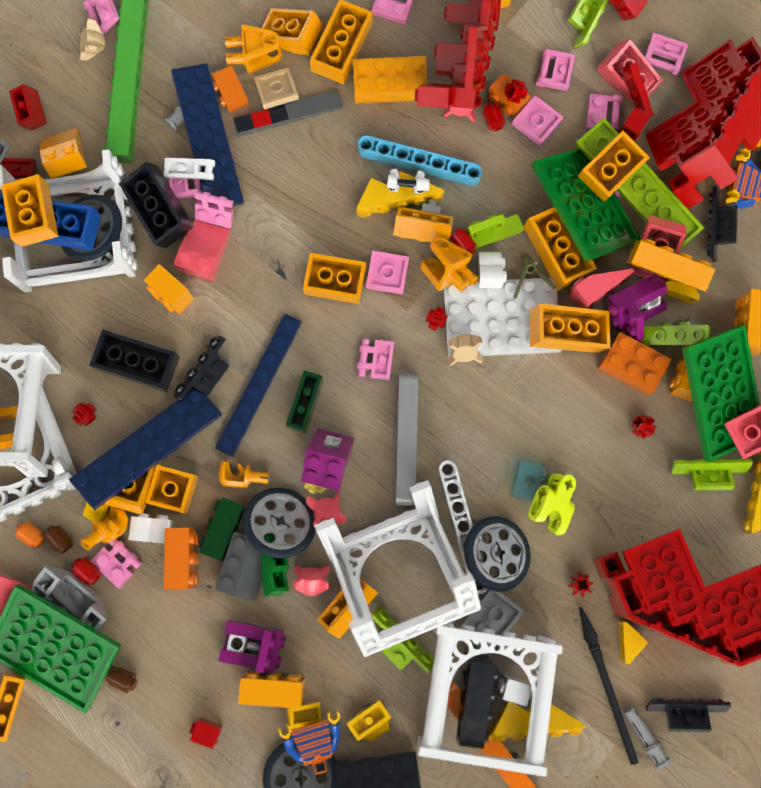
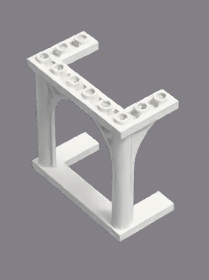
(106, 177)
(36, 365)
(339, 552)
(546, 650)

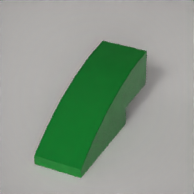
(274, 573)

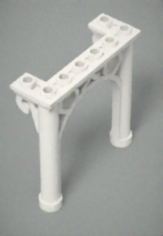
(62, 467)

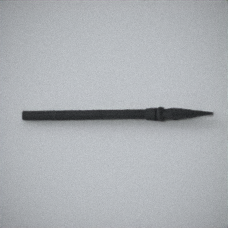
(592, 640)

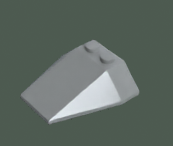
(71, 595)

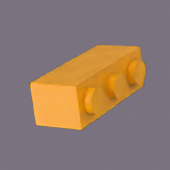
(422, 225)
(337, 614)
(10, 692)

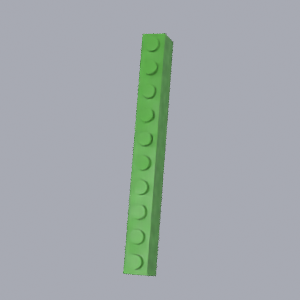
(126, 79)

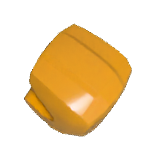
(244, 477)
(108, 529)

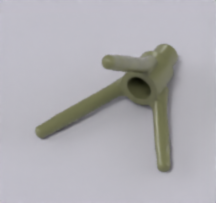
(530, 267)

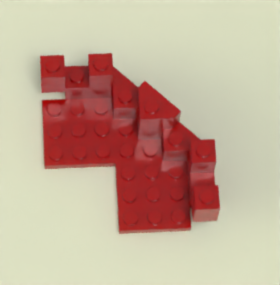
(465, 60)
(712, 127)
(671, 599)

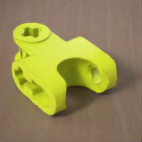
(554, 501)

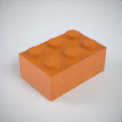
(634, 364)
(180, 558)

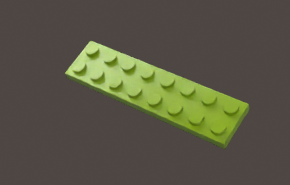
(644, 188)

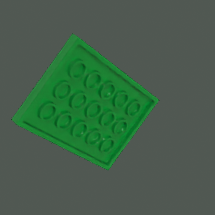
(593, 224)
(720, 386)
(54, 648)

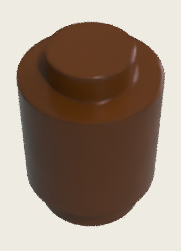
(58, 539)
(121, 679)

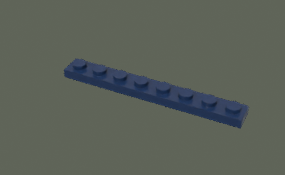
(258, 385)

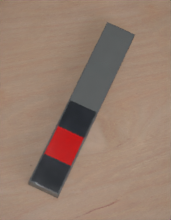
(287, 112)

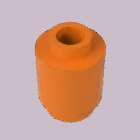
(29, 534)

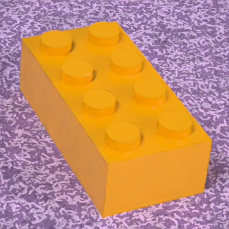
(341, 41)
(388, 78)
(557, 249)
(670, 265)
(569, 328)

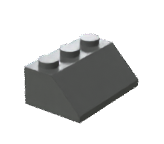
(241, 569)

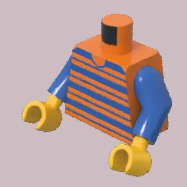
(747, 189)
(313, 742)

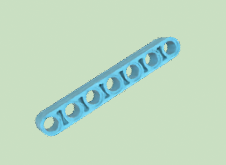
(412, 154)

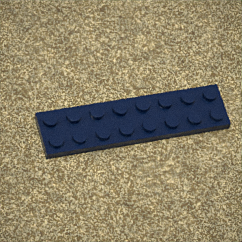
(206, 130)
(144, 448)

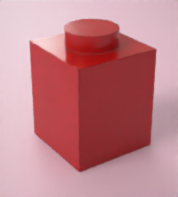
(205, 732)

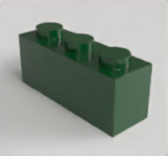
(304, 402)
(221, 528)

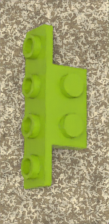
(585, 18)
(494, 229)
(675, 334)
(713, 474)
(404, 651)

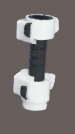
(419, 184)

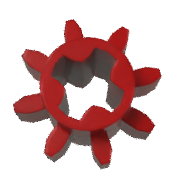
(516, 91)
(436, 318)
(84, 413)
(643, 426)
(575, 585)

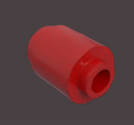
(493, 117)
(464, 240)
(86, 571)

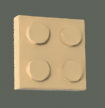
(276, 88)

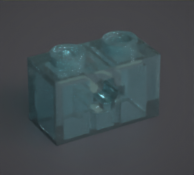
(525, 470)

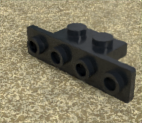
(723, 224)
(206, 372)
(688, 715)

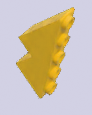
(379, 198)
(753, 521)
(514, 723)

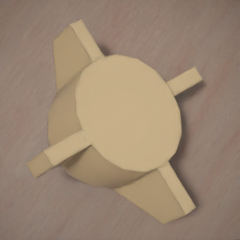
(91, 40)
(465, 349)

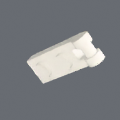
(188, 168)

